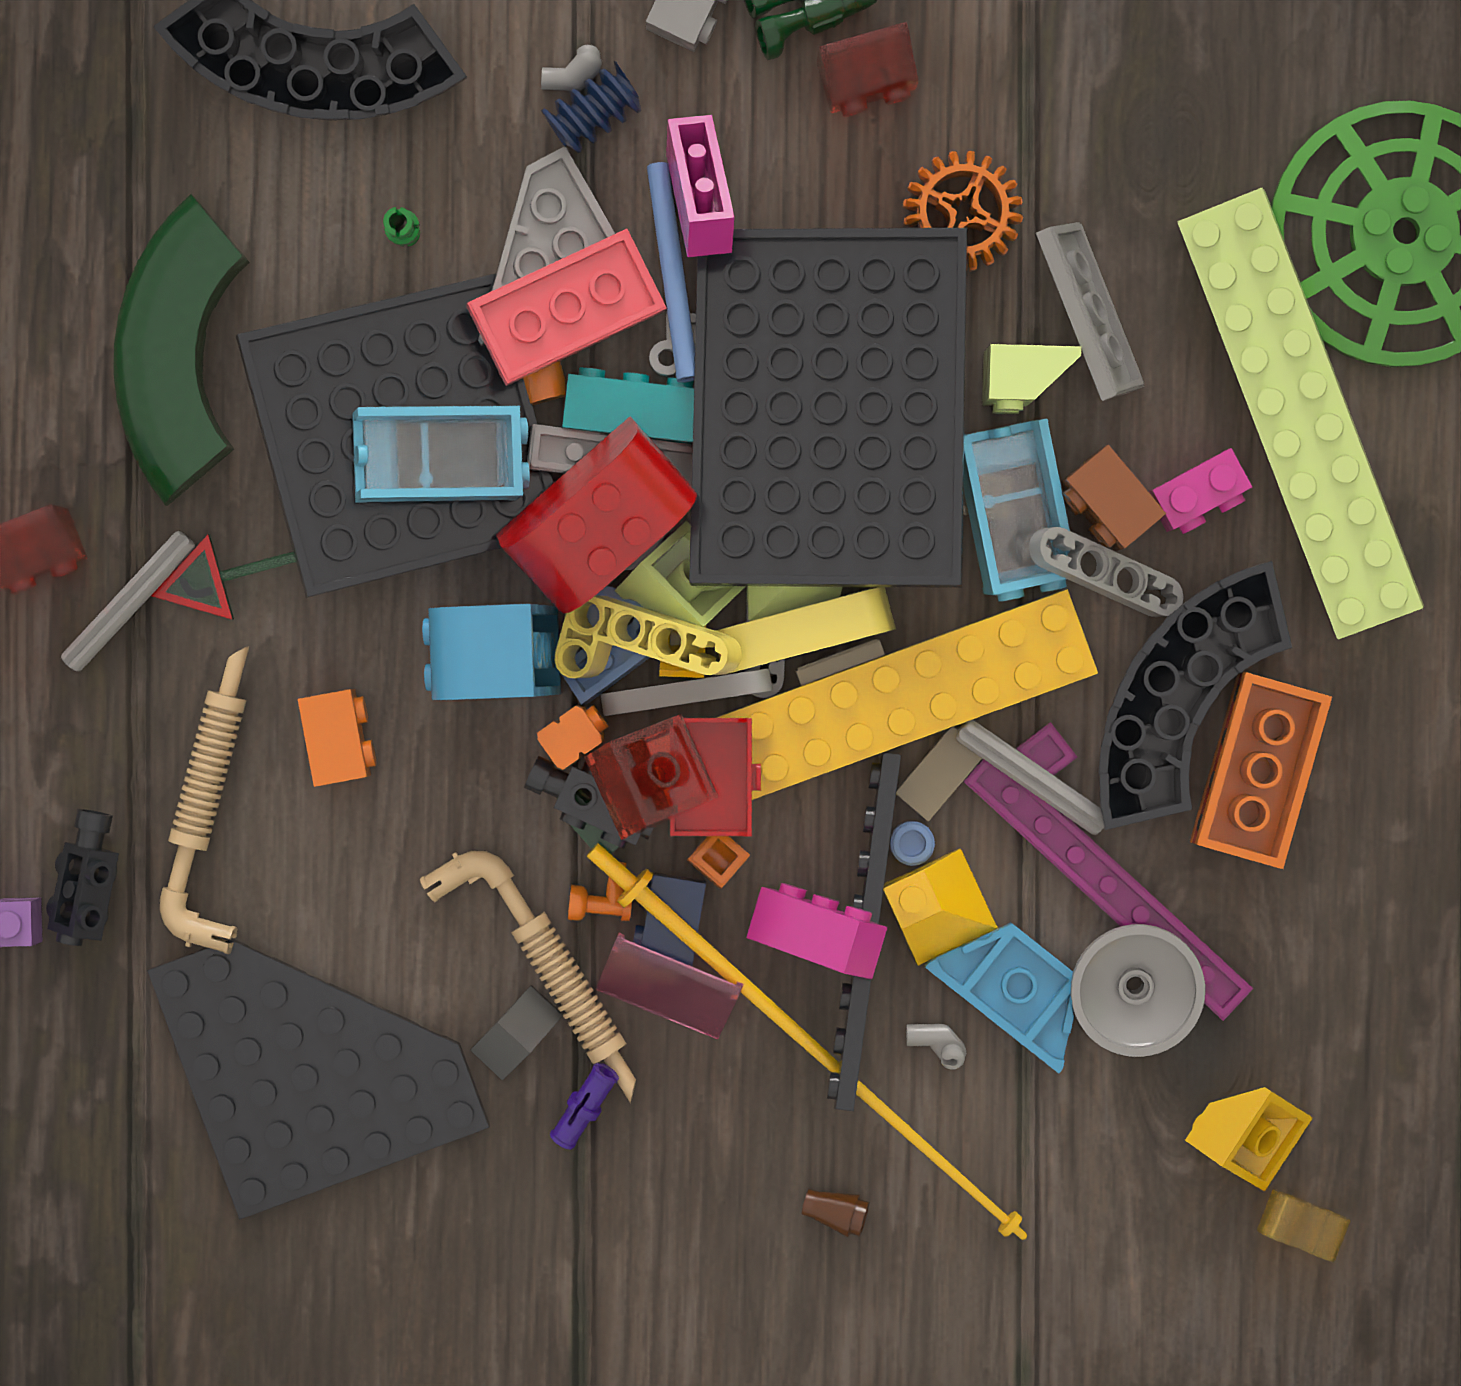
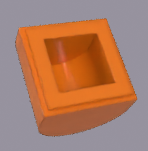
(546, 384)
(718, 858)

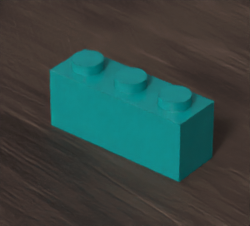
(605, 403)

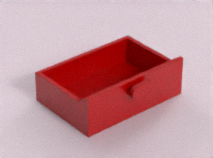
(727, 756)

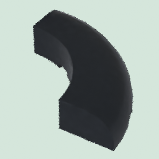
(310, 68)
(1174, 685)

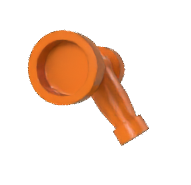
(582, 903)

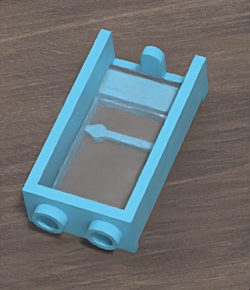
(439, 453)
(1009, 496)

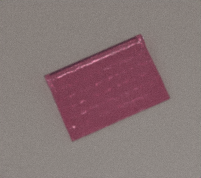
(668, 988)

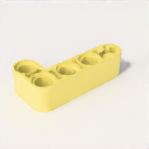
(812, 627)
(651, 641)

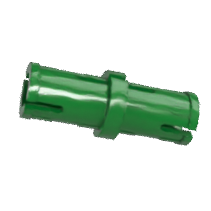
(394, 219)

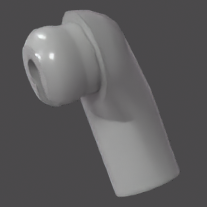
(582, 67)
(941, 1040)

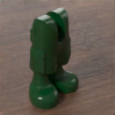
(813, 15)

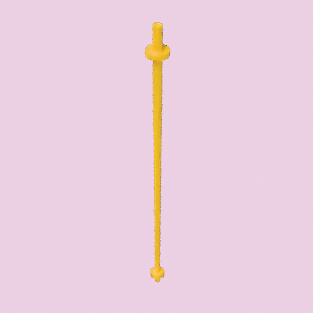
(637, 889)

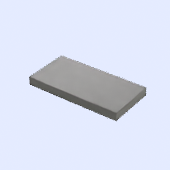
(1090, 310)

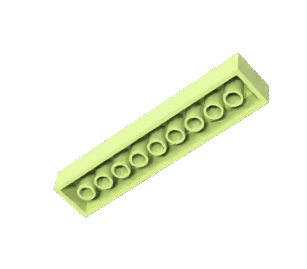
(1300, 413)

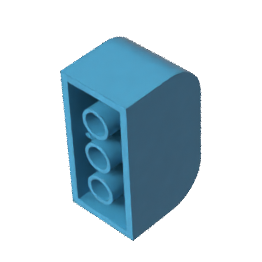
(492, 651)

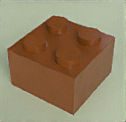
(1110, 500)

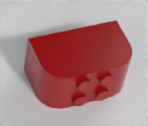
(598, 517)

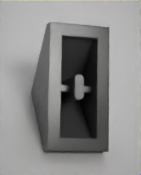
(517, 1033)

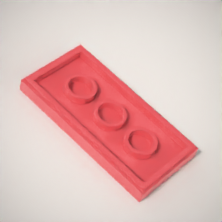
(566, 307)

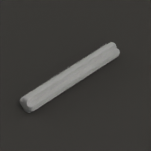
(128, 601)
(1031, 776)

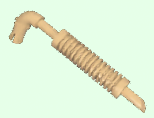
(198, 809)
(546, 954)

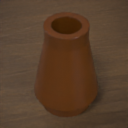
(837, 1211)

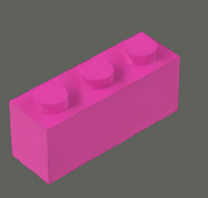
(700, 186)
(817, 930)

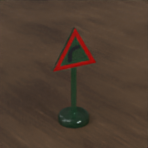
(201, 583)

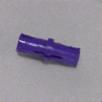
(584, 1106)

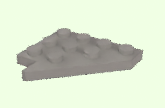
(550, 219)

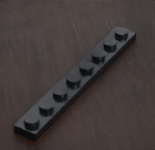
(872, 866)

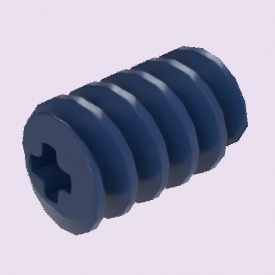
(593, 108)

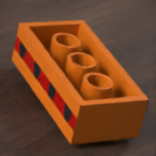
(1260, 769)

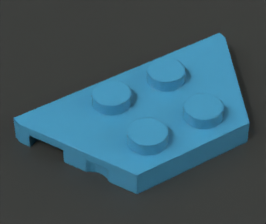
(1014, 987)

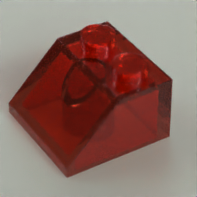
(868, 69)
(36, 546)
(650, 776)

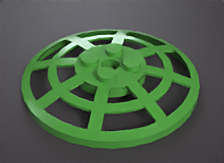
(1372, 231)

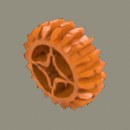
(981, 219)

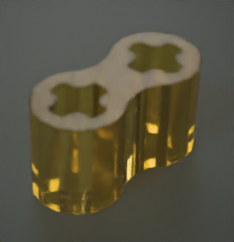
(1303, 1225)

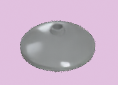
(1145, 1018)

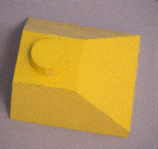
(939, 906)
(1249, 1134)

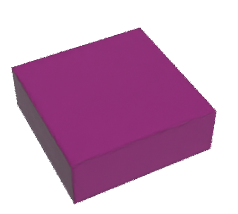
(1047, 749)

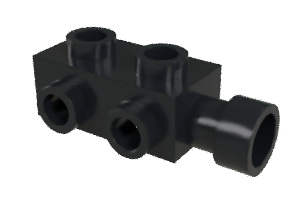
(564, 786)
(87, 885)

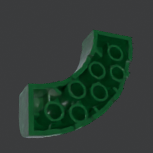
(162, 349)

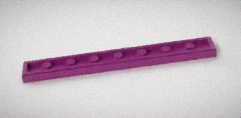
(1100, 876)

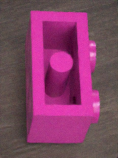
(1200, 489)

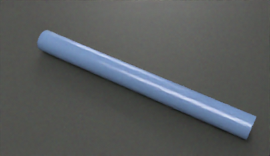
(672, 271)

